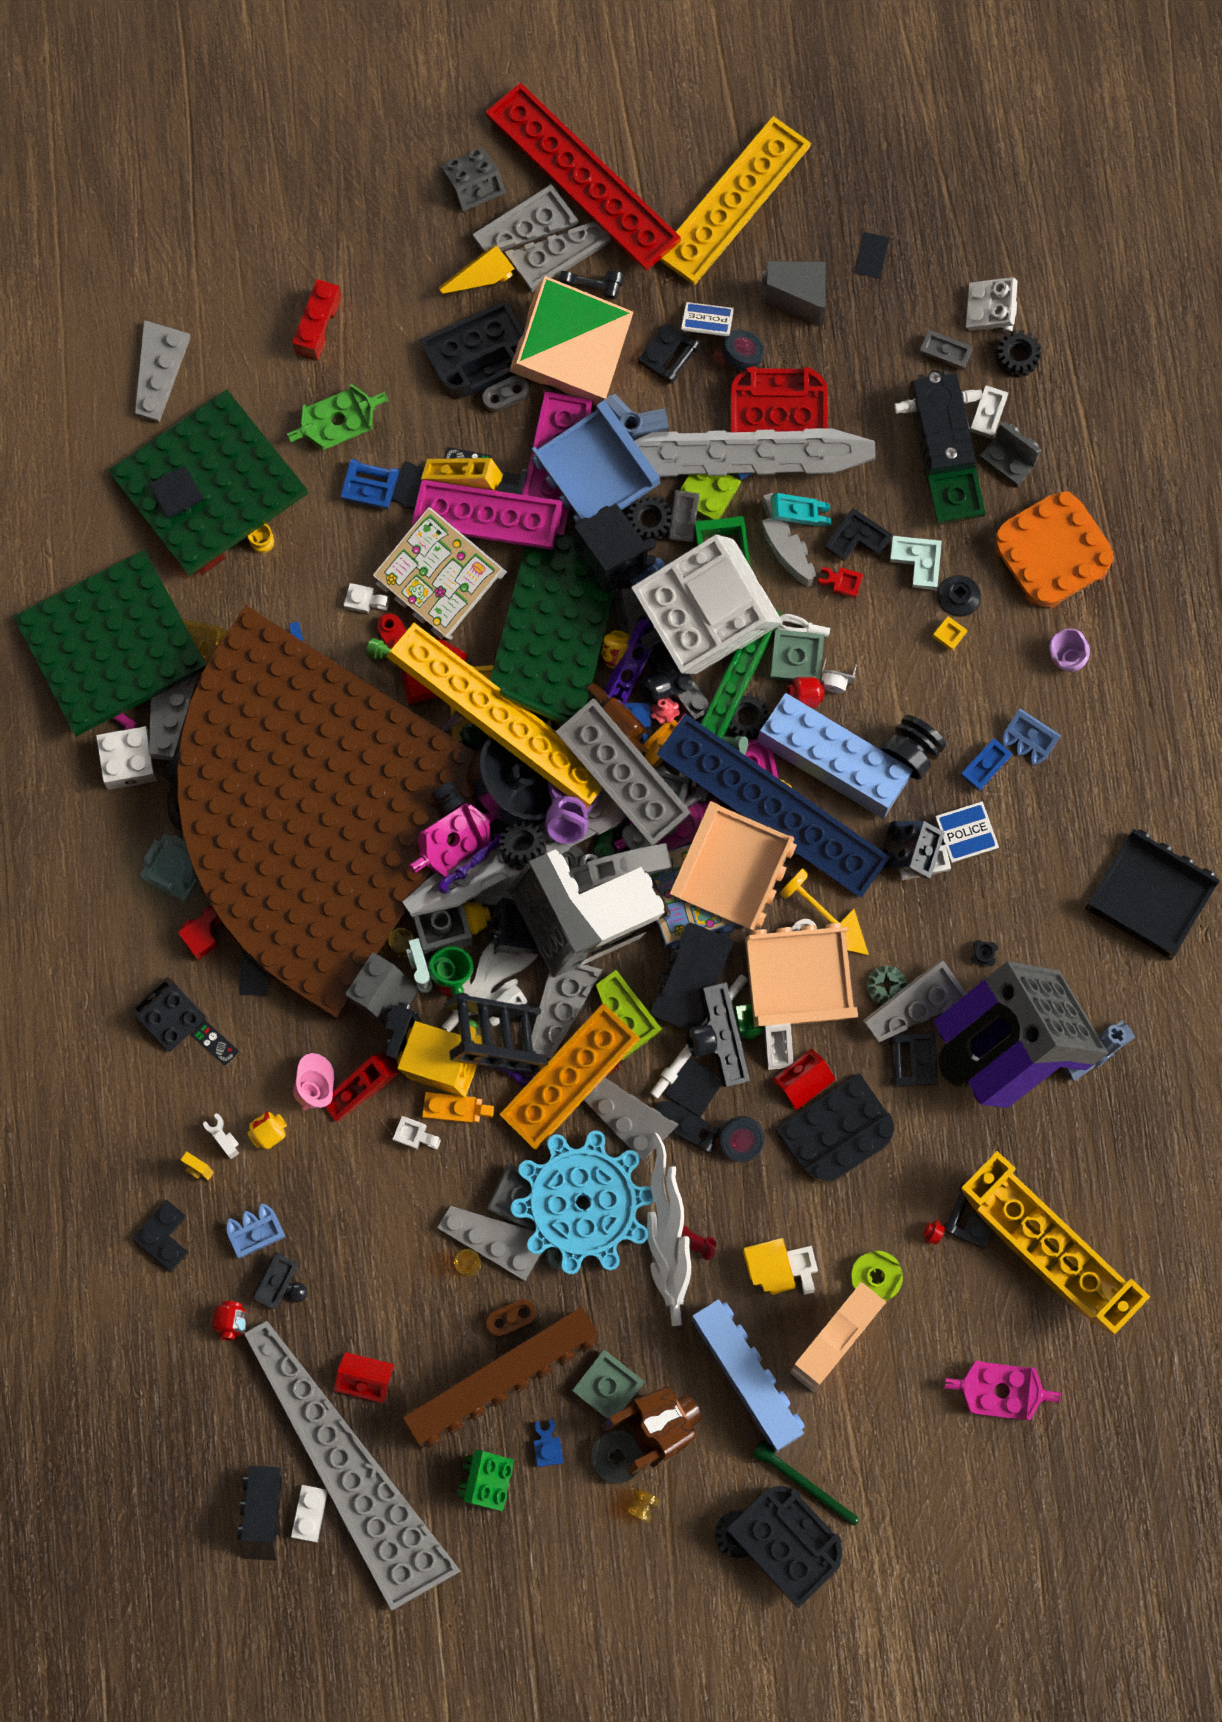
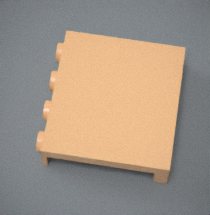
(733, 866)
(799, 975)

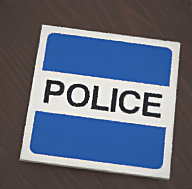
(707, 319)
(967, 832)

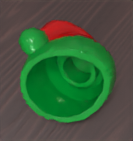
(450, 969)

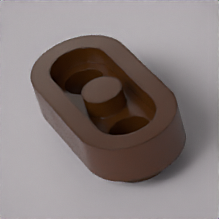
(510, 1316)

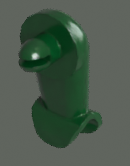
(473, 735)
(605, 843)

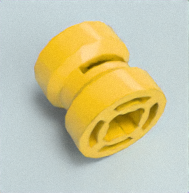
(261, 534)

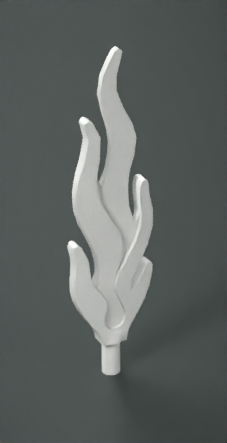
(490, 971)
(670, 1272)

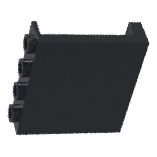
(1152, 893)

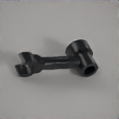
(611, 284)

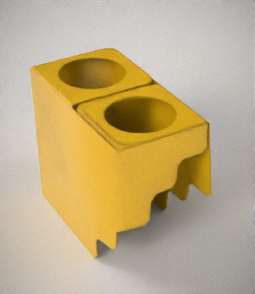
(769, 1266)

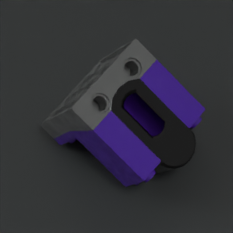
(1015, 1034)

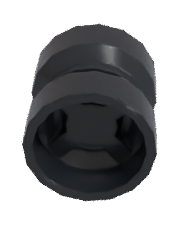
(451, 802)

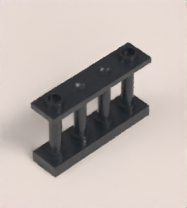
(486, 1053)

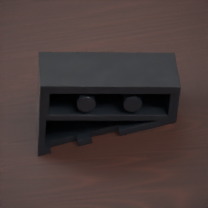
(260, 1512)

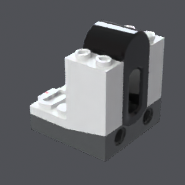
(574, 926)

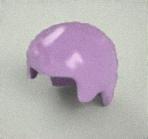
(1069, 650)

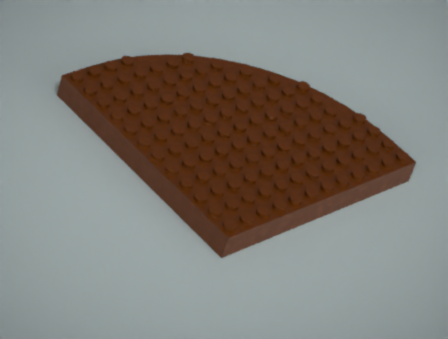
(307, 806)

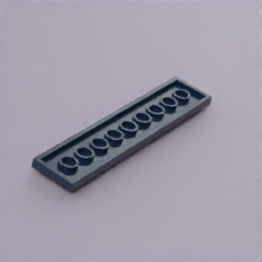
(773, 804)

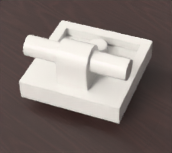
(992, 304)

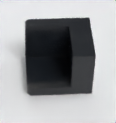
(513, 482)

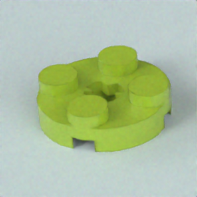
(890, 1272)

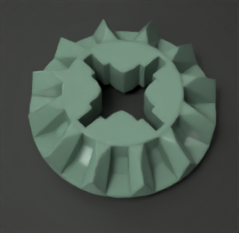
(877, 977)

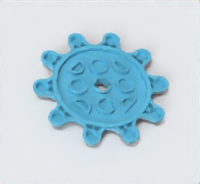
(588, 1174)

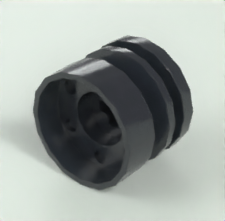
(914, 745)

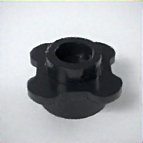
(989, 948)

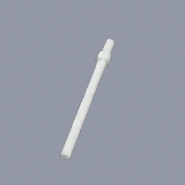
(669, 1074)

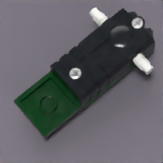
(946, 444)

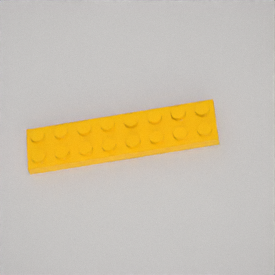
(735, 199)

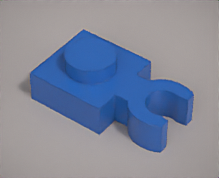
(642, 712)
(548, 1449)

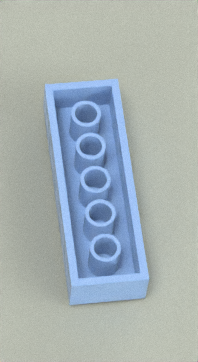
(834, 755)
(747, 1376)

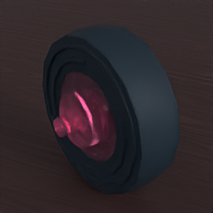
(742, 349)
(741, 1138)

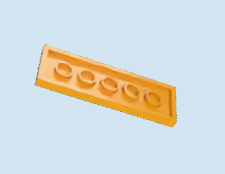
(570, 1076)

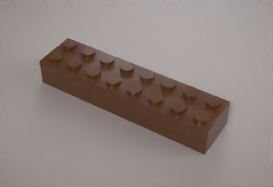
(502, 1377)

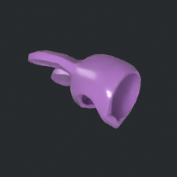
(567, 817)

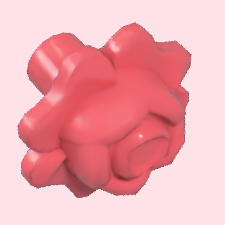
(665, 710)

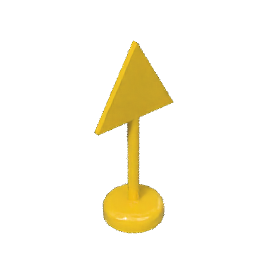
(854, 936)

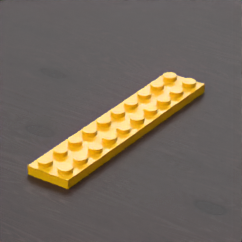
(499, 718)

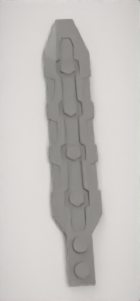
(755, 452)
(493, 868)

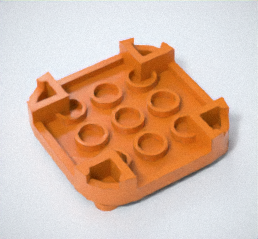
(1054, 549)

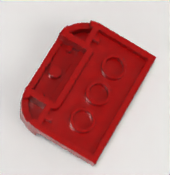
(778, 400)

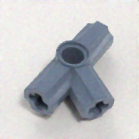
(646, 422)
(1113, 1039)

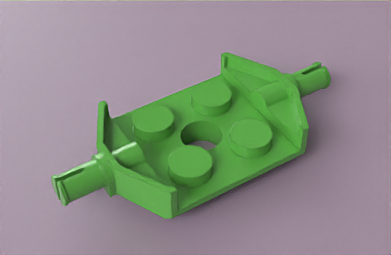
(351, 404)

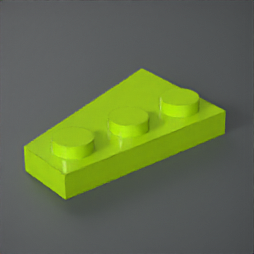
(627, 1006)

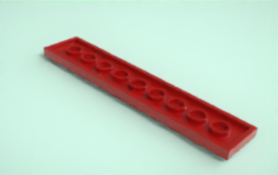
(583, 176)

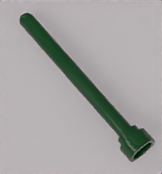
(533, 706)
(765, 1454)

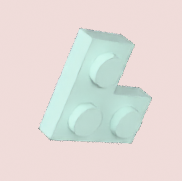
(924, 556)

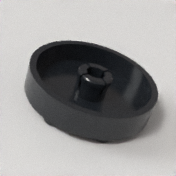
(493, 780)

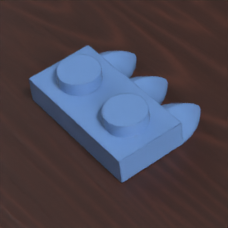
(1031, 735)
(255, 1233)

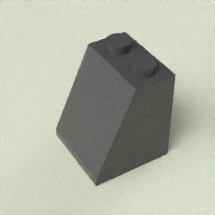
(796, 289)
(379, 988)

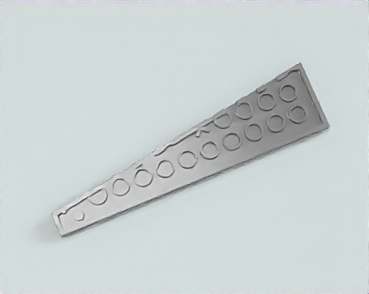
(382, 1523)

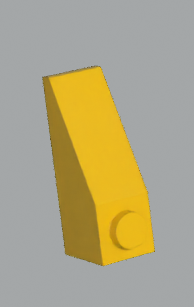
(484, 270)
(467, 472)

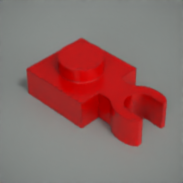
(845, 582)

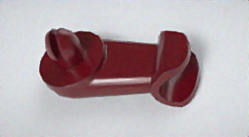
(700, 1244)

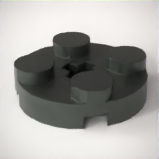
(608, 1445)

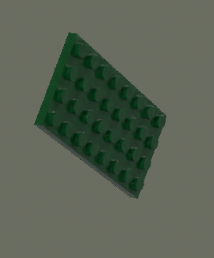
(553, 629)

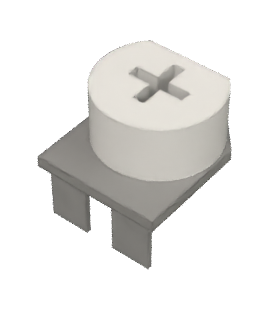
(836, 681)

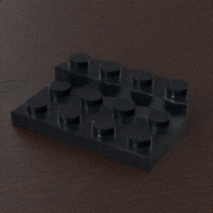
(474, 350)
(838, 1131)
(788, 1542)

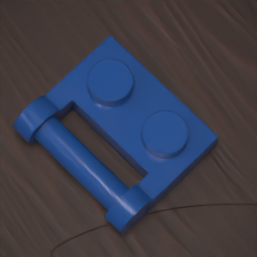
(369, 491)

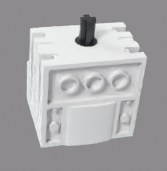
(705, 605)

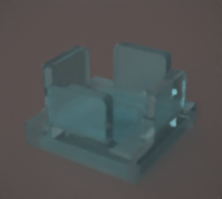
(169, 866)

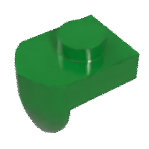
(745, 1022)

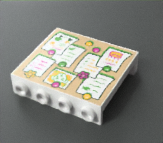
(437, 573)

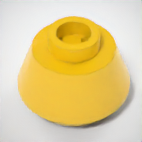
(476, 916)

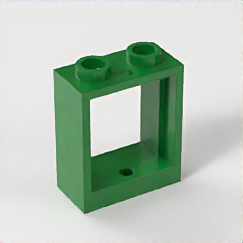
(723, 527)

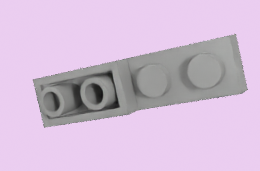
(787, 550)
(605, 869)

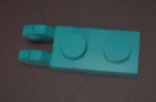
(799, 510)

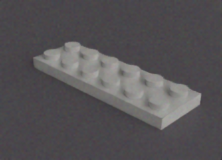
(623, 772)

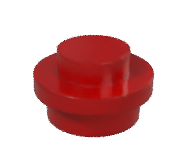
(933, 1232)

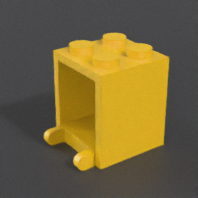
(429, 1062)

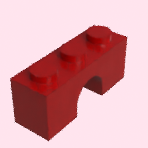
(312, 327)
(198, 933)

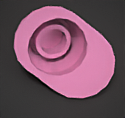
(314, 1082)

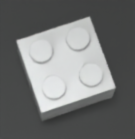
(126, 758)

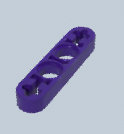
(627, 662)

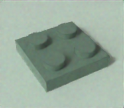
(796, 655)
(608, 1385)

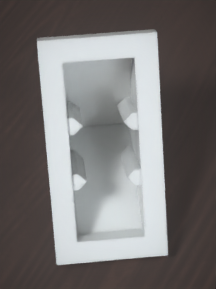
(778, 1045)

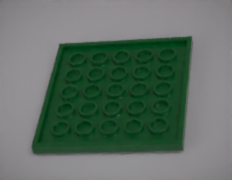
(234, 470)
(110, 642)

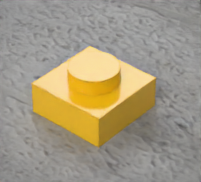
(950, 633)

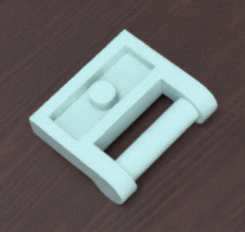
(417, 961)

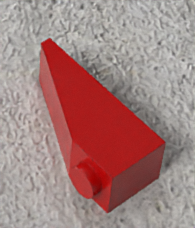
(362, 1085)

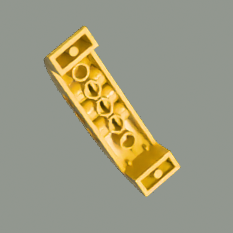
(1051, 1247)

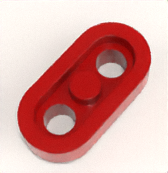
(390, 635)

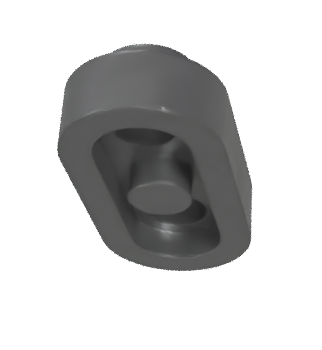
(504, 392)

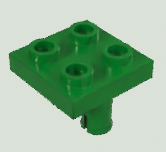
(487, 1480)

